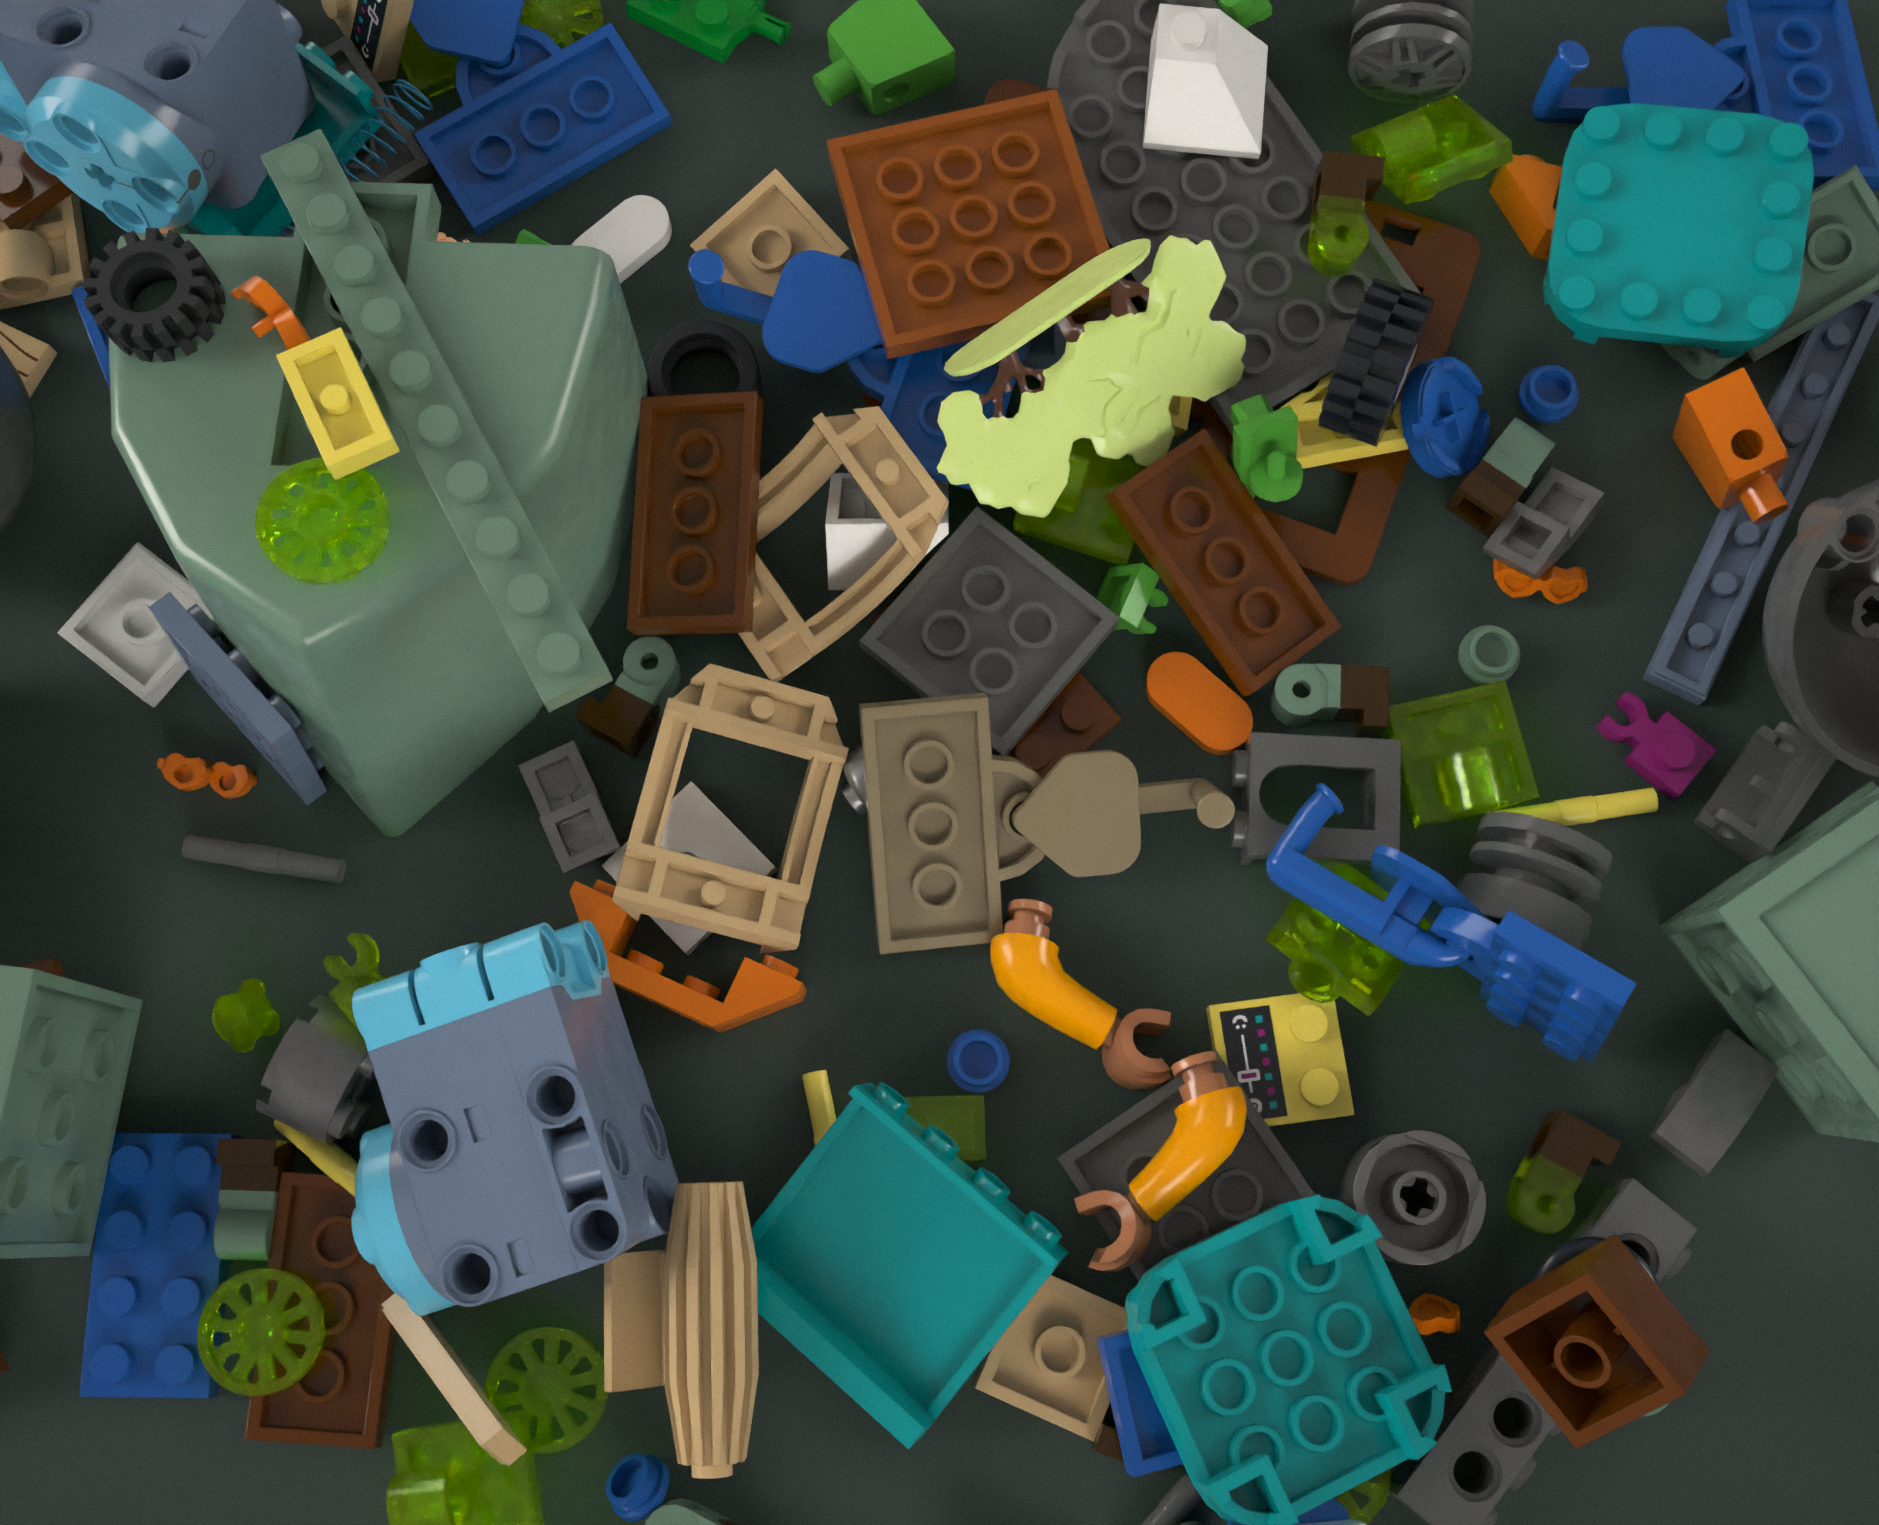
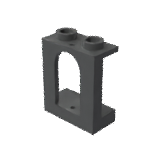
(1264, 752)

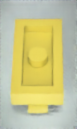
(337, 403)

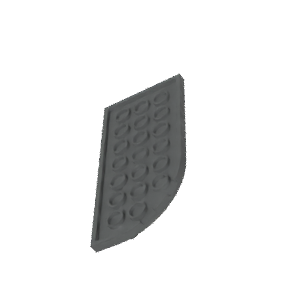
(1246, 206)

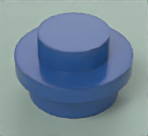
(1548, 393)
(978, 1061)
(637, 1486)

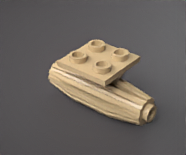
(691, 1325)

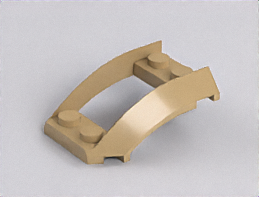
(895, 487)
(715, 894)

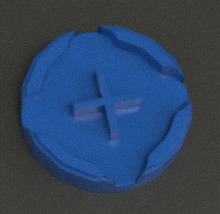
(1444, 417)

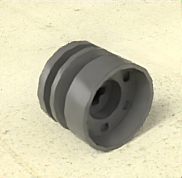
(1411, 48)
(1536, 873)

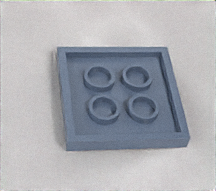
(237, 691)

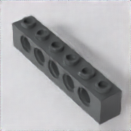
(1468, 1423)

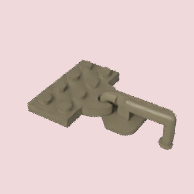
(945, 811)

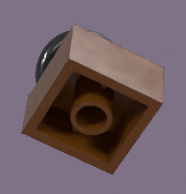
(1597, 1338)

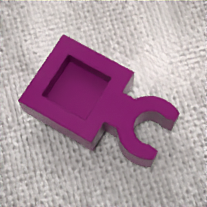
(1662, 750)

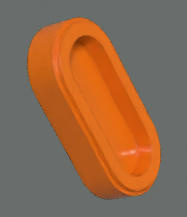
(1198, 703)

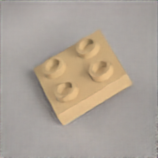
(44, 257)

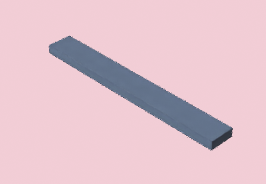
(1735, 547)

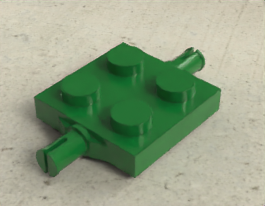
(709, 25)

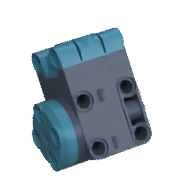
(152, 99)
(512, 1123)

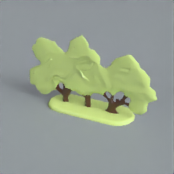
(1106, 385)

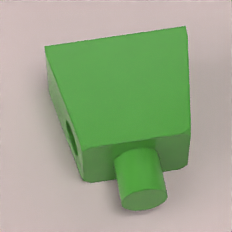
(885, 55)

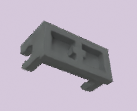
(1764, 791)

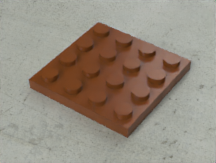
(966, 217)

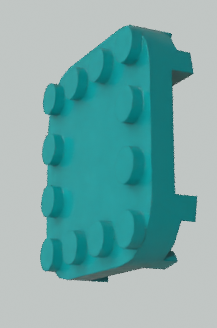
(1680, 226)
(1285, 1361)

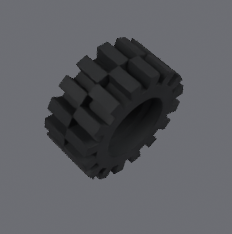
(134, 269)

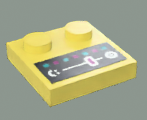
(1284, 1056)

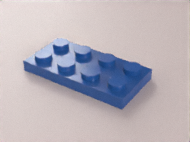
(154, 1268)

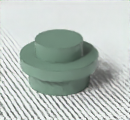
(1488, 654)

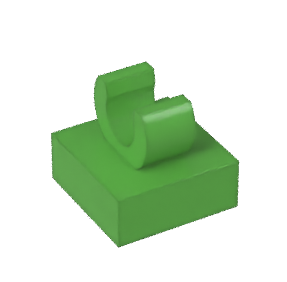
(1127, 594)

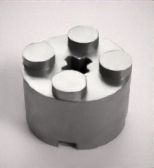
(320, 1076)
(1443, 1179)

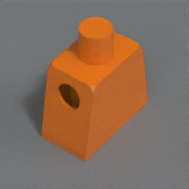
(1733, 446)

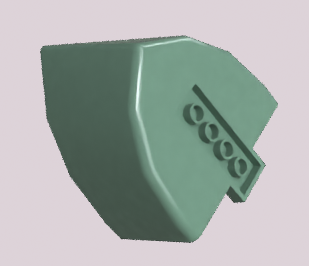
(406, 663)

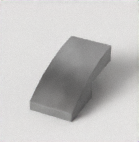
(1546, 525)
(570, 807)
(1714, 1103)

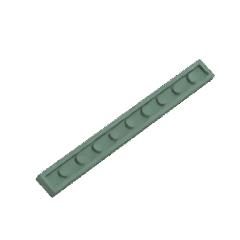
(437, 423)

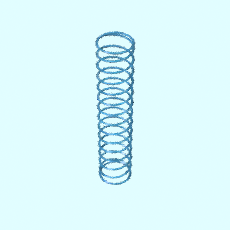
(390, 130)

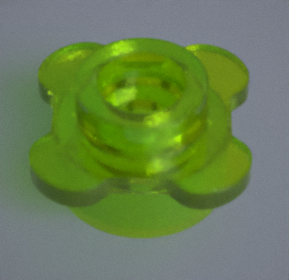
(231, 1016)

